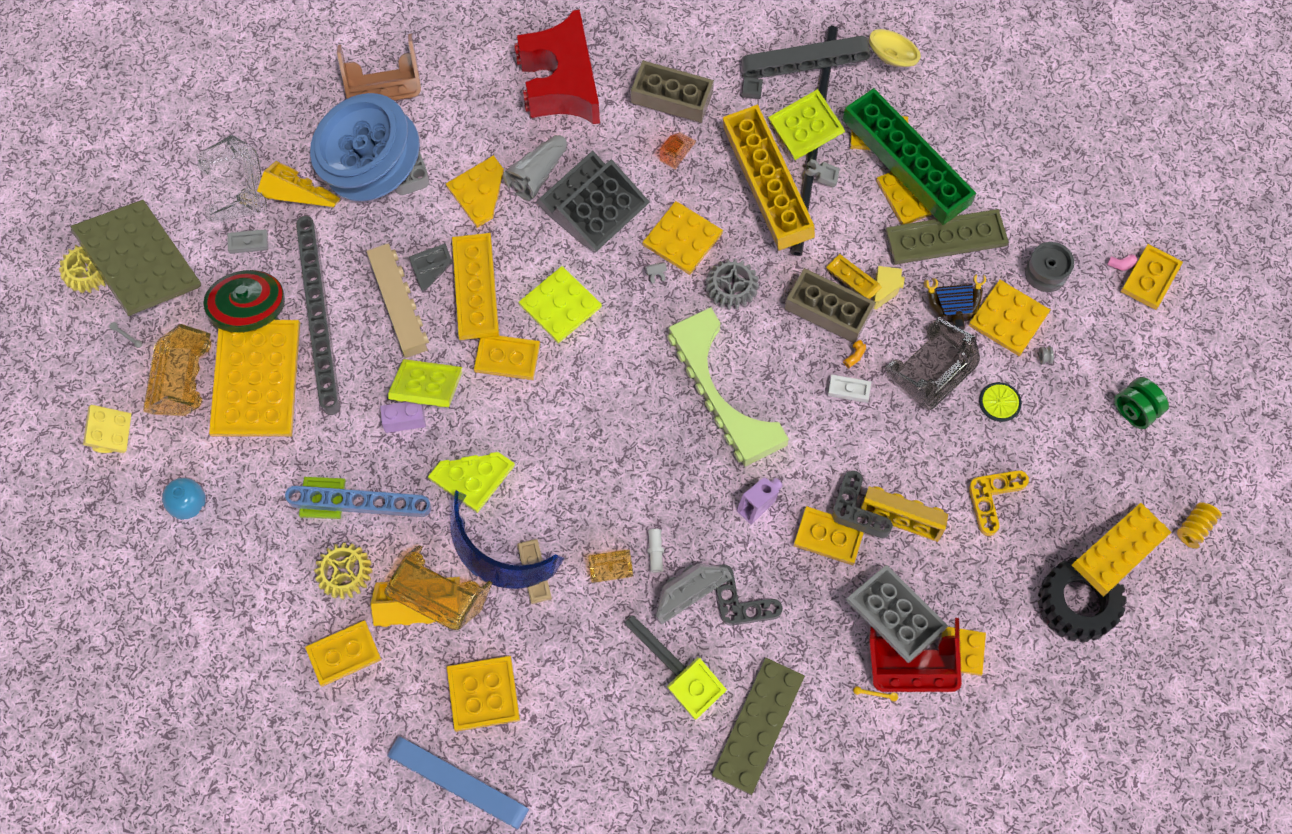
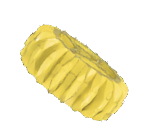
(74, 270)
(348, 563)

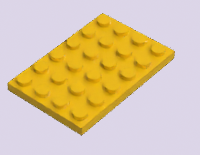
(255, 381)

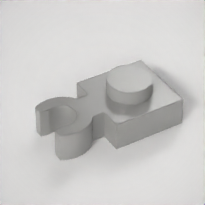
(825, 172)

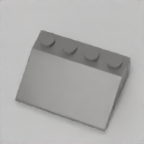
(897, 613)

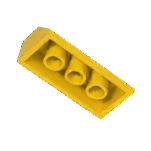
(906, 514)
(390, 612)

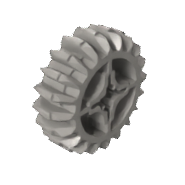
(748, 283)

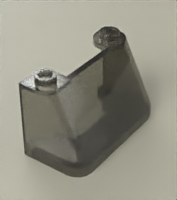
(937, 365)

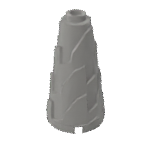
(534, 168)

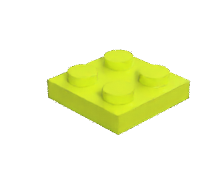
(696, 688)

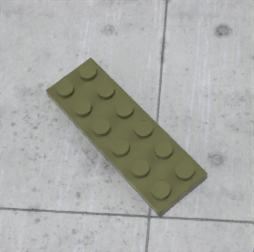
(958, 236)
(758, 726)

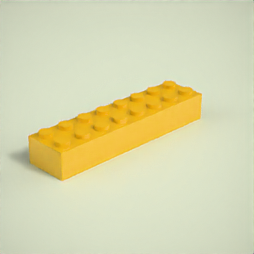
(768, 177)

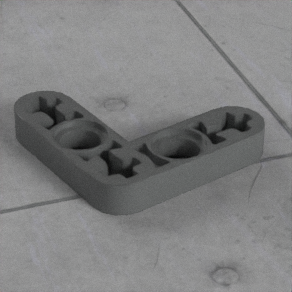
(852, 512)
(740, 609)

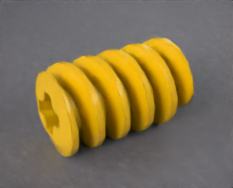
(1198, 524)

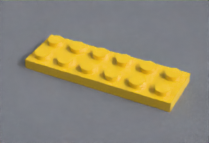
(475, 286)
(1121, 549)

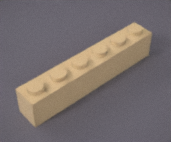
(397, 301)

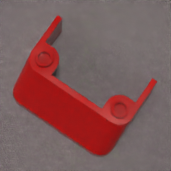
(927, 672)

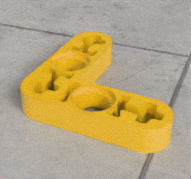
(989, 490)

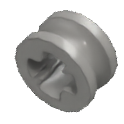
(1046, 355)

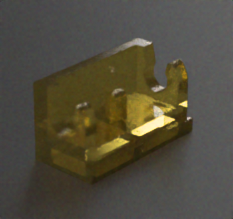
(610, 566)

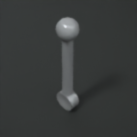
(113, 326)

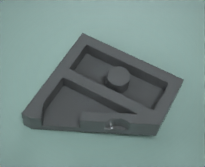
(430, 265)

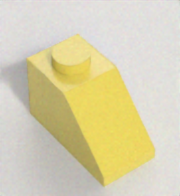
(890, 281)

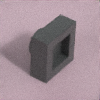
(752, 88)

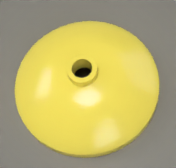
(894, 48)

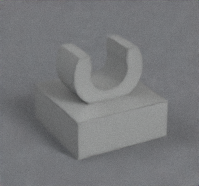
(655, 269)

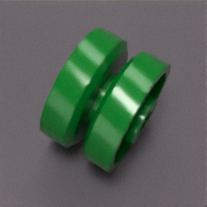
(1141, 402)

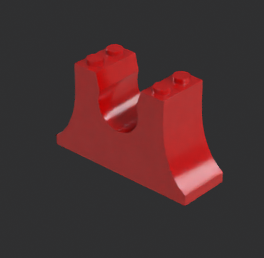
(566, 54)

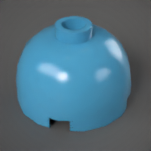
(183, 498)

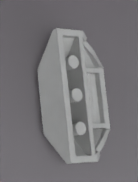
(689, 588)

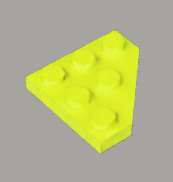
(473, 476)

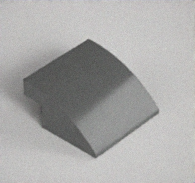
(593, 201)

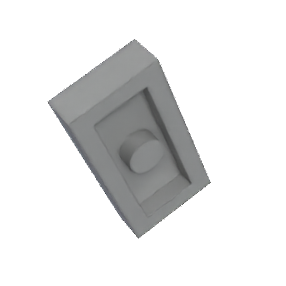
(247, 241)

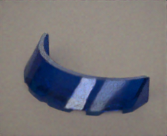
(488, 569)

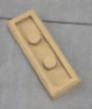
(531, 554)

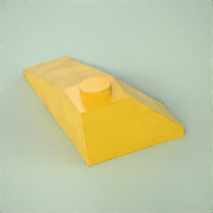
(282, 183)

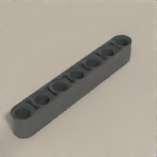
(806, 57)

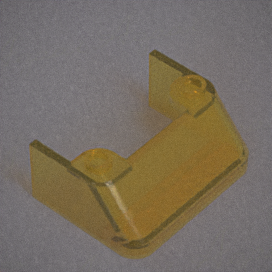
(435, 595)

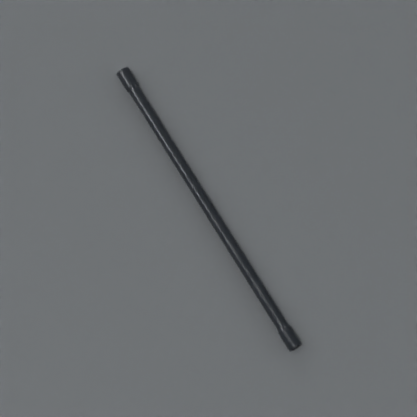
(832, 32)

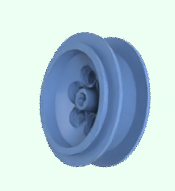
(364, 147)

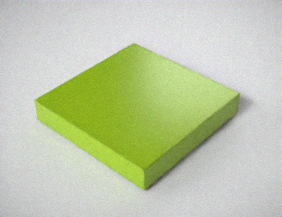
(321, 482)

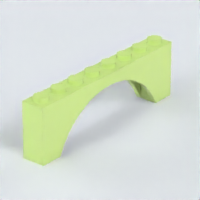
(748, 436)

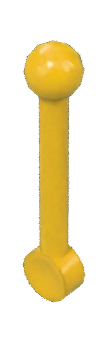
(893, 696)

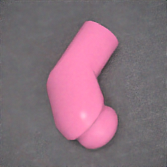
(1123, 264)

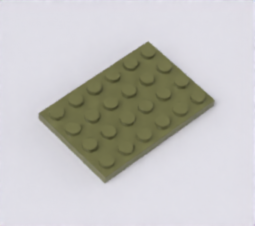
(135, 257)

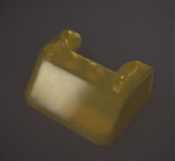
(174, 372)

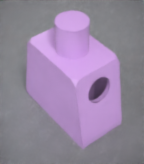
(758, 499)

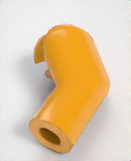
(857, 355)

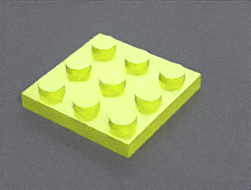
(806, 124)
(560, 304)
(425, 383)

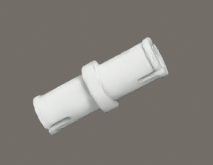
(655, 550)

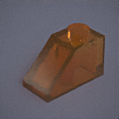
(675, 149)

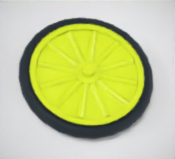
(1000, 402)

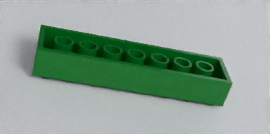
(908, 156)

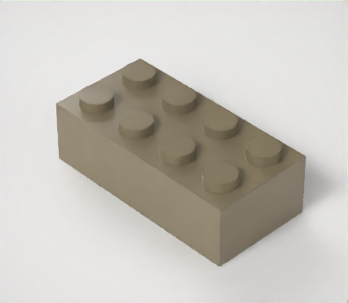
(672, 91)
(829, 305)

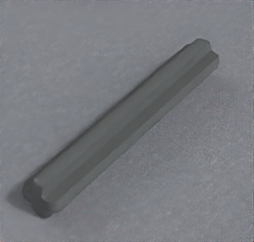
(654, 645)

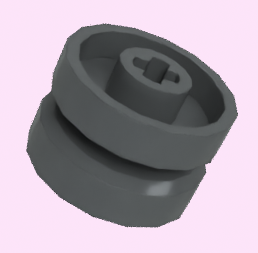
(1049, 266)

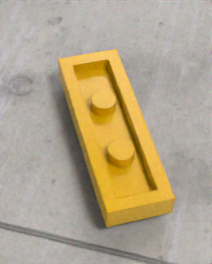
(853, 277)

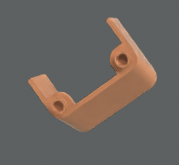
(394, 84)

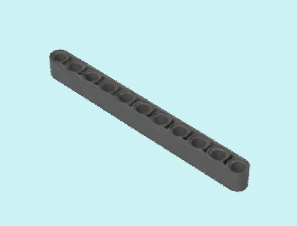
(319, 322)

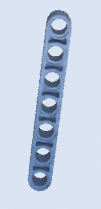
(349, 496)
(458, 782)

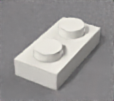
(849, 388)

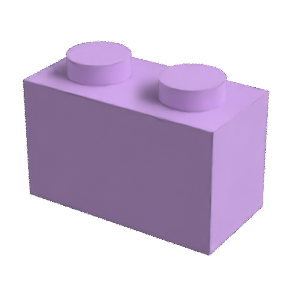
(402, 416)

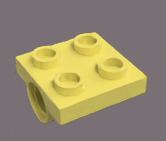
(106, 429)

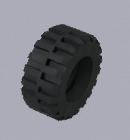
(1067, 620)

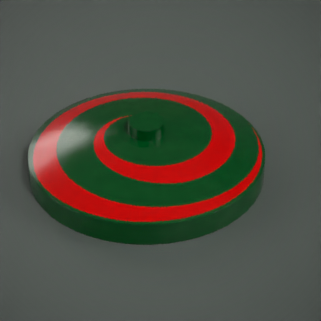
(244, 301)

